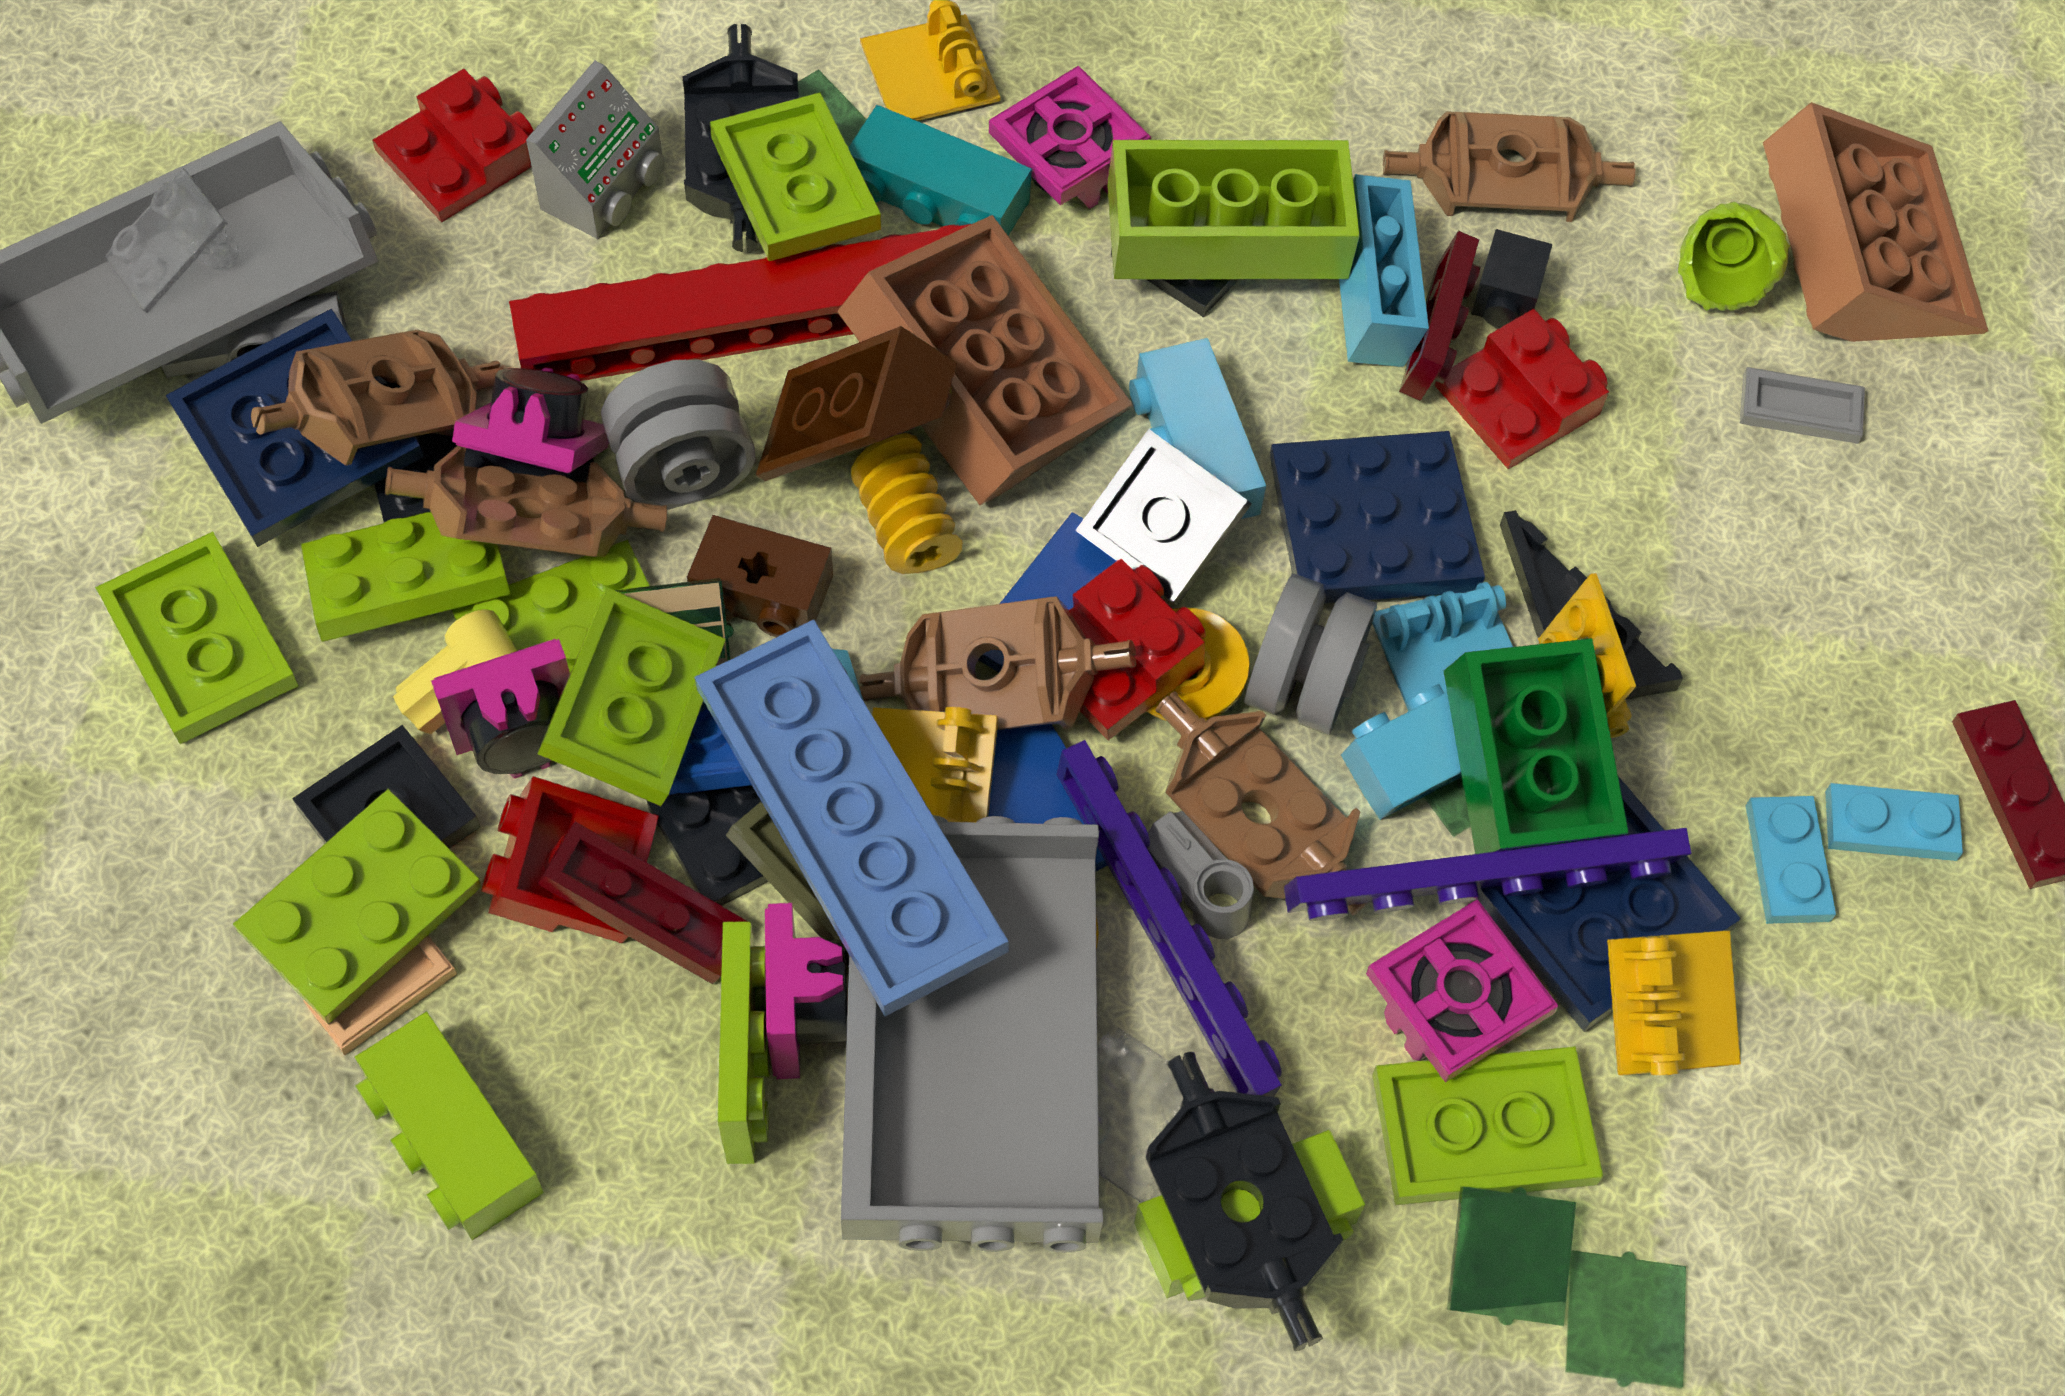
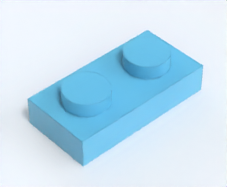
(1893, 822)
(1790, 859)

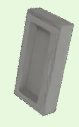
(1802, 405)

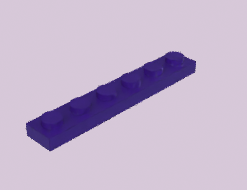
(1459, 877)
(1156, 901)

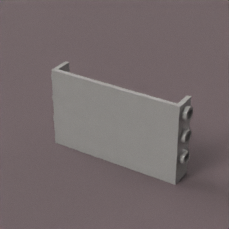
(80, 332)
(984, 1094)

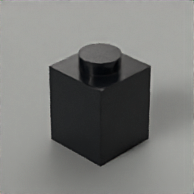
(1511, 278)

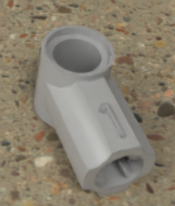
(1201, 874)

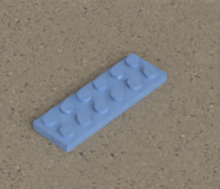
(851, 817)

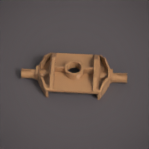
(1465, 165)
(346, 408)
(525, 509)
(1043, 670)
(1235, 763)

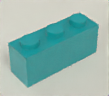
(937, 174)

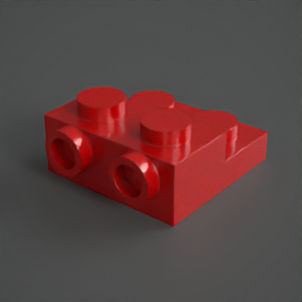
(457, 144)
(1525, 388)
(1168, 644)
(535, 830)

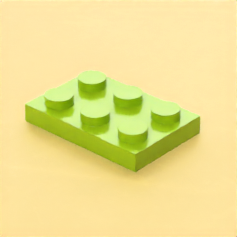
(795, 176)
(396, 575)
(562, 599)
(196, 637)
(631, 697)
(357, 906)
(743, 1045)
(1489, 1128)

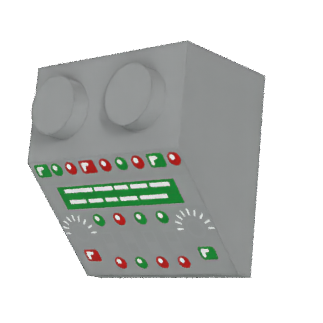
(594, 153)

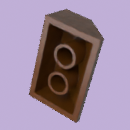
(856, 400)

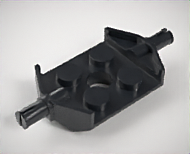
(720, 91)
(1240, 1143)

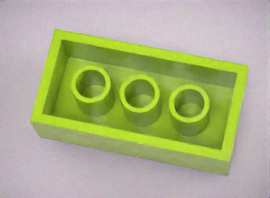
(1232, 209)

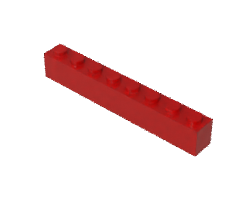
(701, 310)

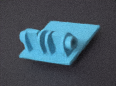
(1435, 631)

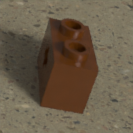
(764, 574)

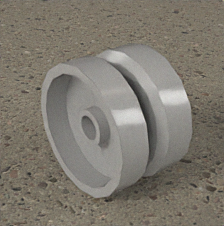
(678, 433)
(1308, 653)

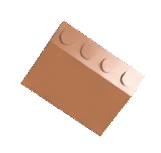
(1870, 230)
(1022, 371)

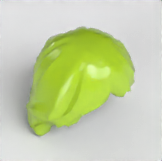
(1742, 246)

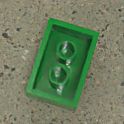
(1534, 746)

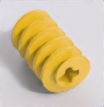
(904, 505)

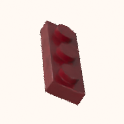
(1451, 282)
(2017, 788)
(639, 901)

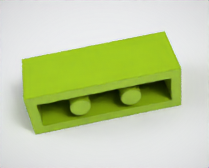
(446, 1127)
(1328, 1179)

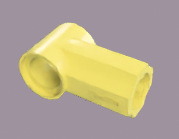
(469, 641)

